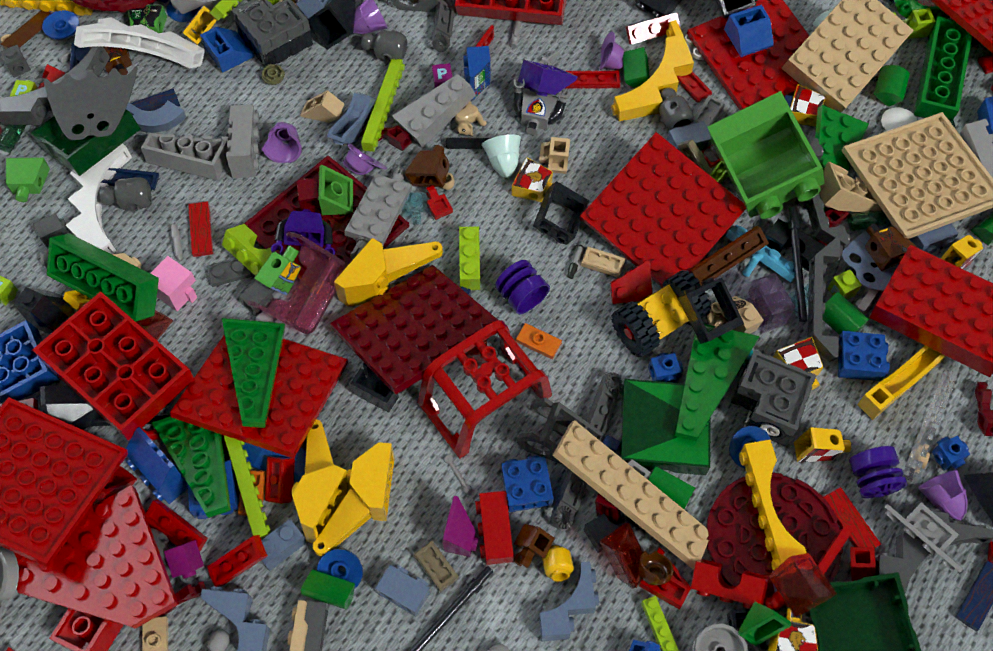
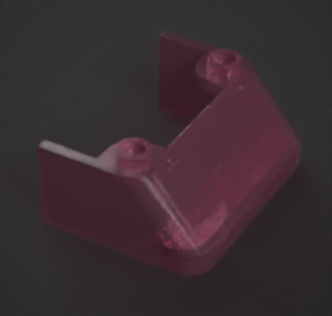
(313, 291)

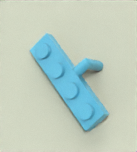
(768, 256)

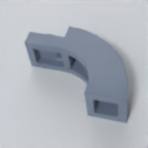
(158, 120)

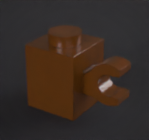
(533, 542)

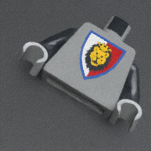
(537, 110)

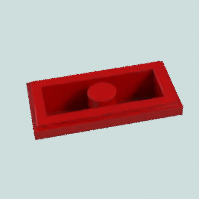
(485, 38)
(279, 479)

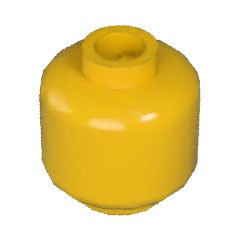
(558, 563)

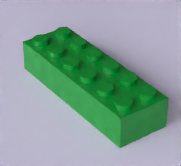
(943, 70)
(96, 271)

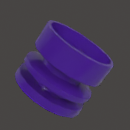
(522, 286)
(878, 472)

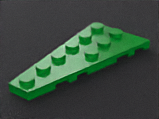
(833, 133)
(254, 360)
(708, 378)
(200, 460)

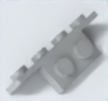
(930, 529)

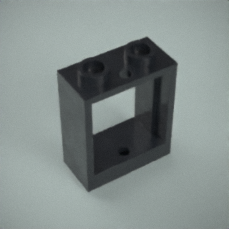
(568, 199)
(726, 304)

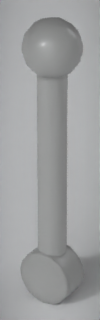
(449, 460)

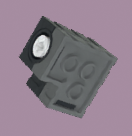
(272, 30)
(774, 395)

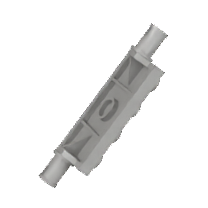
(378, 210)

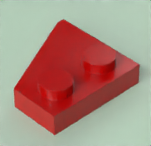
(633, 285)
(672, 592)

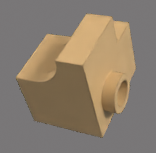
(555, 154)

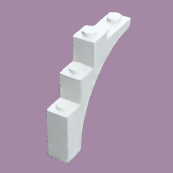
(113, 33)
(87, 200)

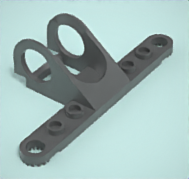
(443, 21)
(596, 423)

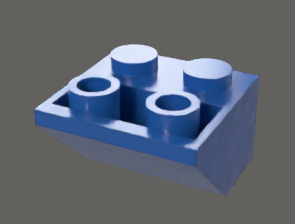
(750, 30)
(226, 48)

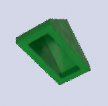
(762, 624)

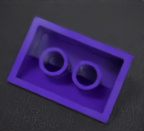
(544, 78)

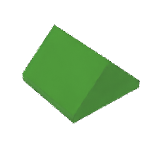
(335, 192)

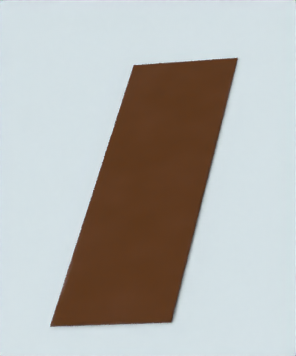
(26, 31)

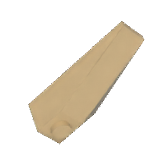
(844, 192)

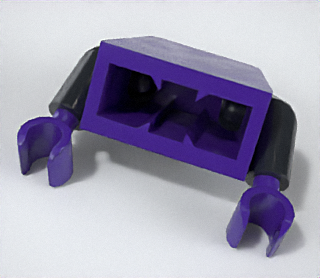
(306, 224)

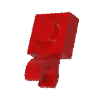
(438, 205)

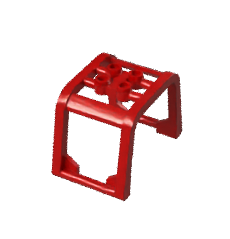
(434, 372)

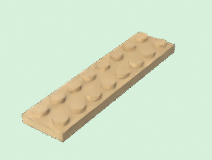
(632, 494)

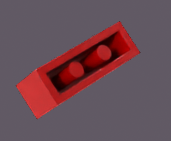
(494, 528)

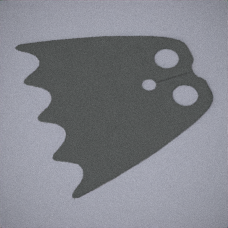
(102, 96)

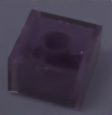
(770, 301)

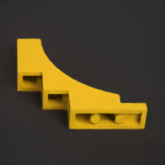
(647, 98)

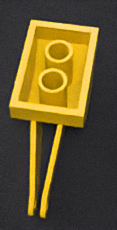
(376, 267)
(321, 487)
(366, 499)

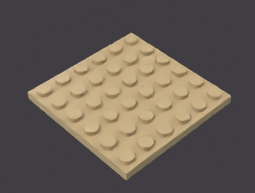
(922, 175)

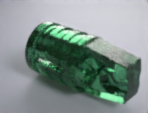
(10, 137)
(864, 219)

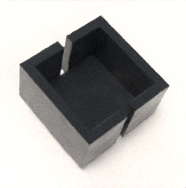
(373, 389)

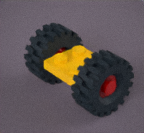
(647, 322)

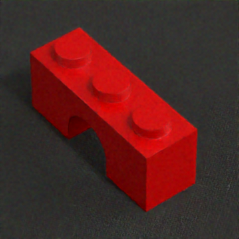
(708, 580)

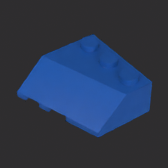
(20, 367)
(155, 467)

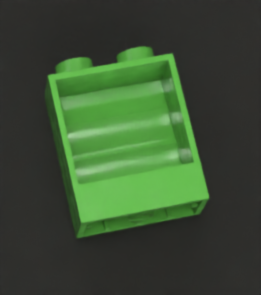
(767, 156)

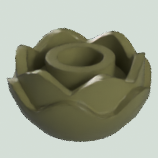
(273, 74)

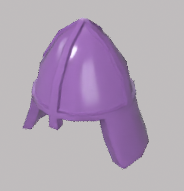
(368, 18)
(276, 149)
(946, 494)

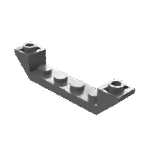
(816, 213)
(826, 345)

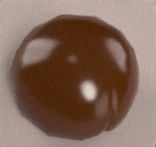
(655, 568)

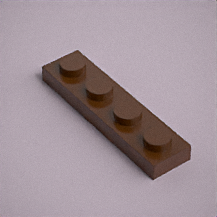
(730, 255)

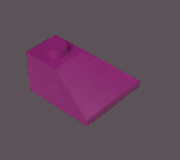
(459, 531)

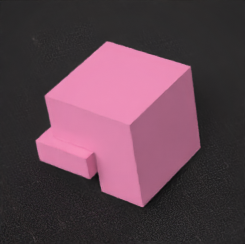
(174, 283)

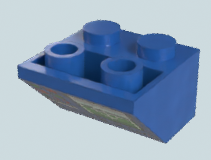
(477, 68)

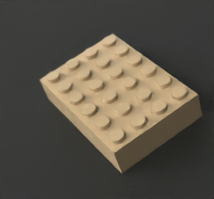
(847, 50)

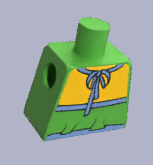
(280, 271)

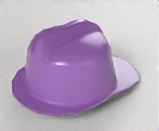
(611, 53)
(359, 162)

